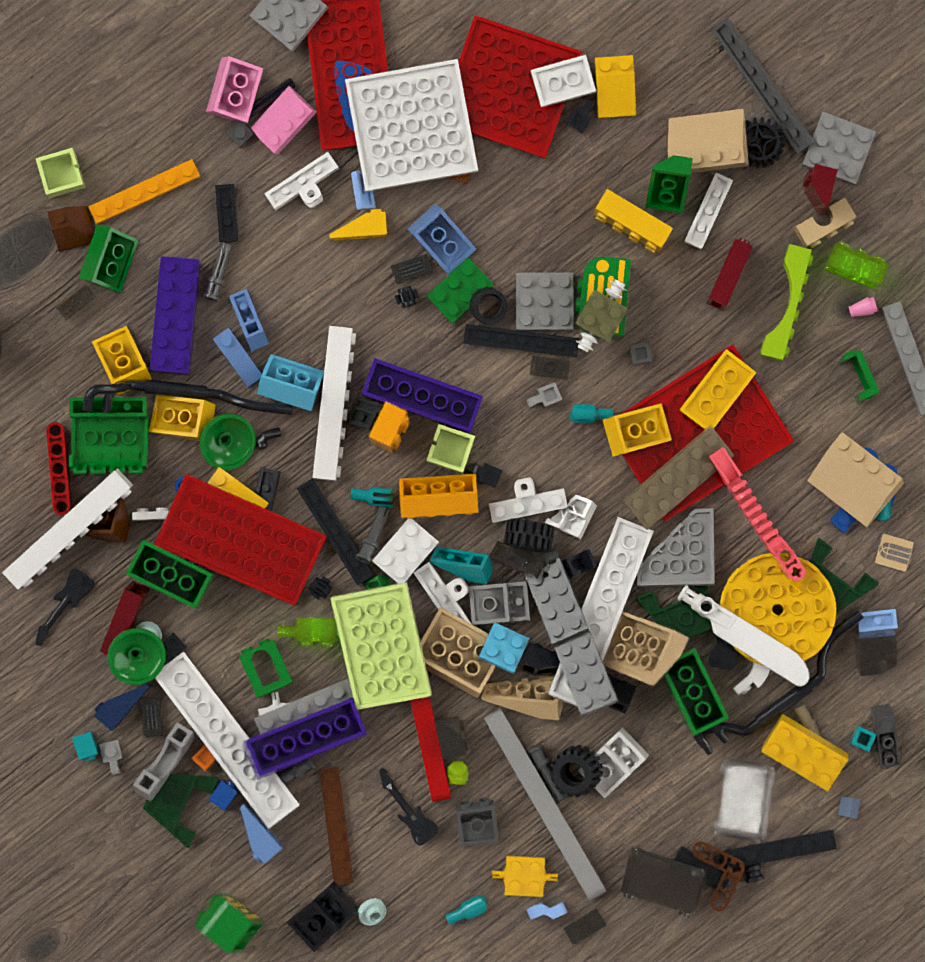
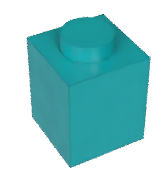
(862, 738)
(86, 746)

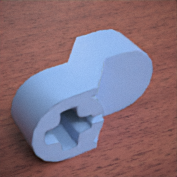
(541, 909)

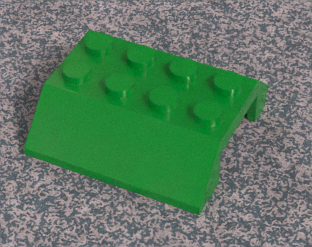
(111, 438)

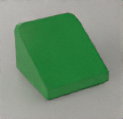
(376, 582)

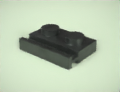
(364, 414)

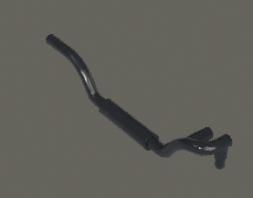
(176, 390)
(784, 702)

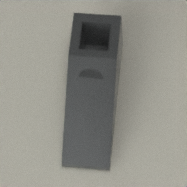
(886, 738)

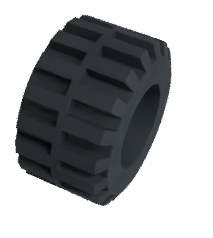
(528, 535)
(566, 781)

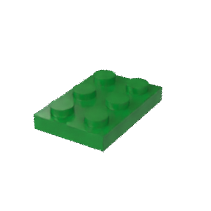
(456, 290)

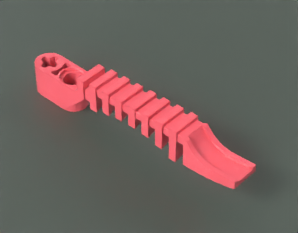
(773, 542)

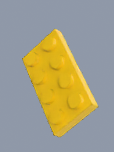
(718, 390)

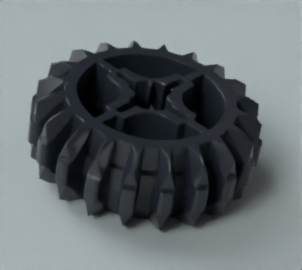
(767, 139)

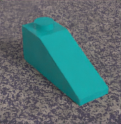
(465, 564)

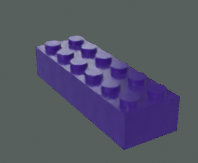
(175, 316)
(422, 396)
(304, 738)

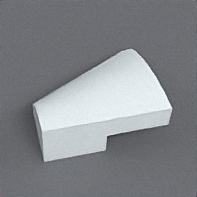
(574, 518)

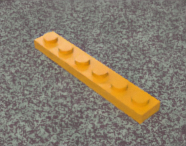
(144, 191)

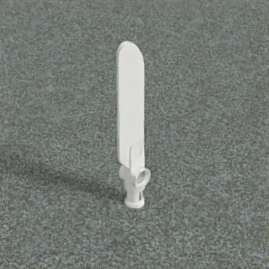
(749, 639)

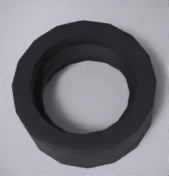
(503, 306)

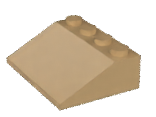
(710, 139)
(855, 480)
(643, 648)
(453, 651)

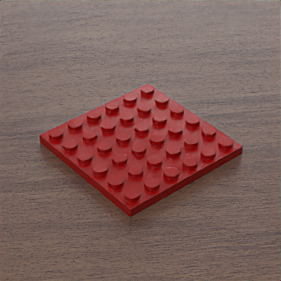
(501, 89)

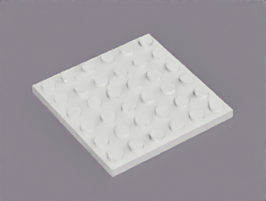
(411, 125)

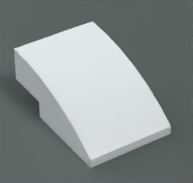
(619, 759)

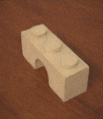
(811, 233)

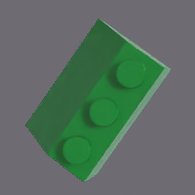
(669, 184)
(108, 258)

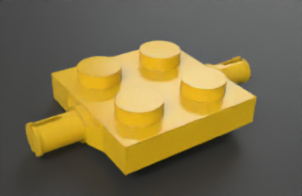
(524, 876)

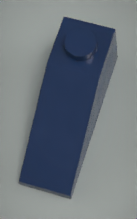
(117, 708)

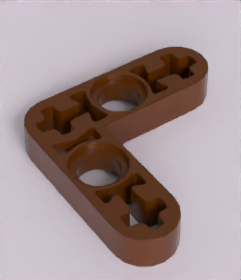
(728, 874)

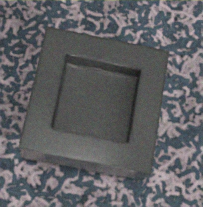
(240, 134)
(640, 353)

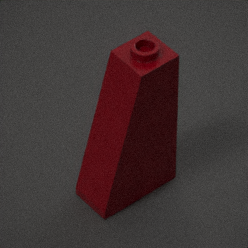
(729, 274)
(126, 612)

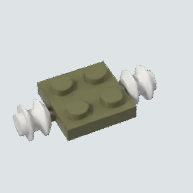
(601, 315)

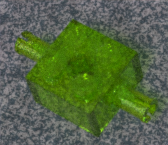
(312, 630)

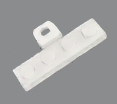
(303, 184)
(527, 502)
(442, 594)

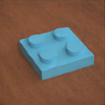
(503, 648)

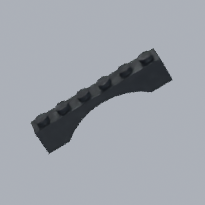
(541, 661)

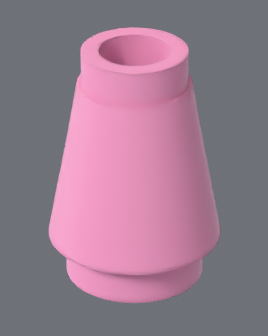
(864, 307)

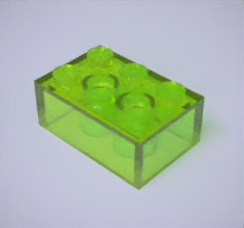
(856, 265)

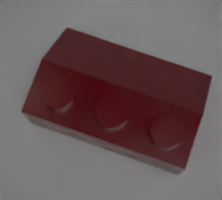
(819, 186)

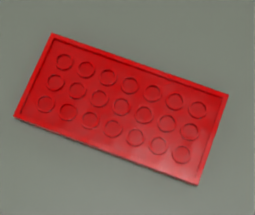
(346, 33)
(240, 539)

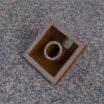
(71, 227)
(113, 525)

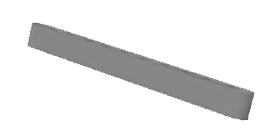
(545, 804)

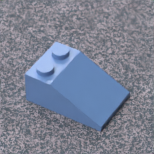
(441, 238)
(261, 839)

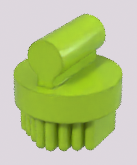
(457, 773)

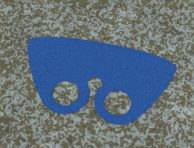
(340, 81)

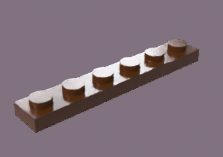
(336, 825)

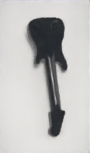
(76, 586)
(723, 655)
(421, 827)

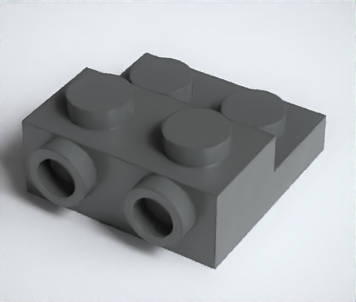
(477, 822)

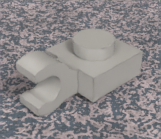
(547, 395)
(111, 753)

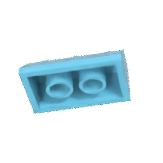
(290, 382)

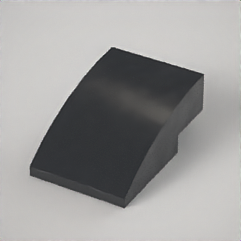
(323, 916)

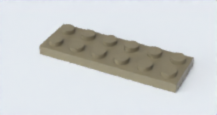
(675, 479)

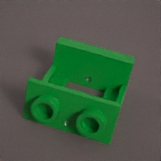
(864, 375)
(246, 660)

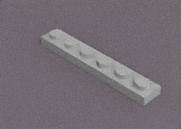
(907, 352)
(304, 706)

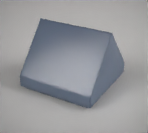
(849, 807)

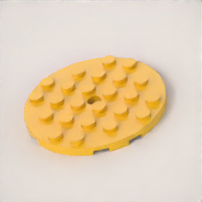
(806, 604)

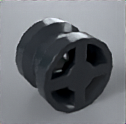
(753, 873)

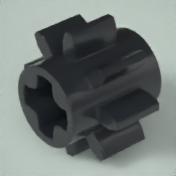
(406, 296)
(320, 587)

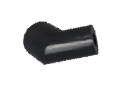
(266, 435)

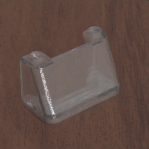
(745, 800)

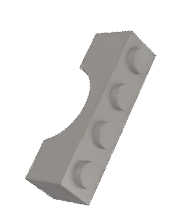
(172, 752)

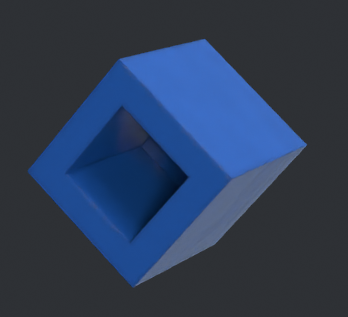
(224, 794)

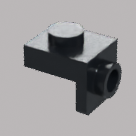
(579, 563)

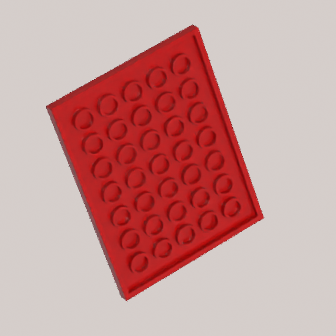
(747, 428)

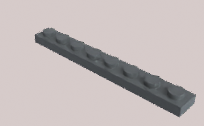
(762, 85)

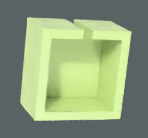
(60, 173)
(451, 449)

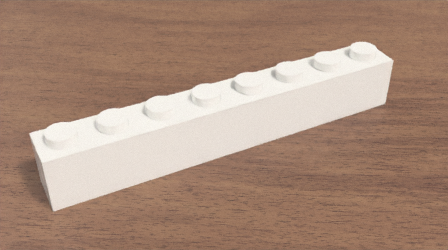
(333, 403)
(67, 529)

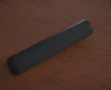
(271, 96)

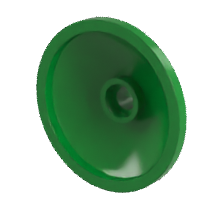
(237, 446)
(140, 667)

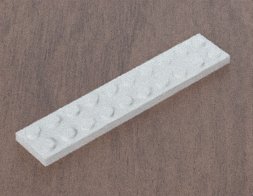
(608, 592)
(224, 739)

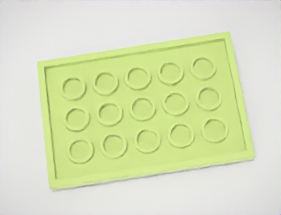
(381, 646)

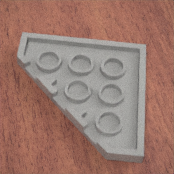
(684, 556)

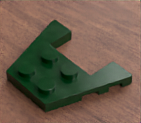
(843, 592)
(678, 615)
(171, 800)

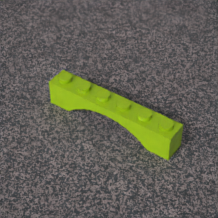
(795, 265)

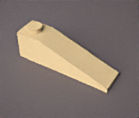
(525, 697)

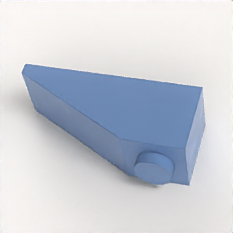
(249, 319)
(238, 357)

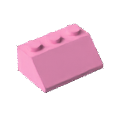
(234, 89)
(283, 120)

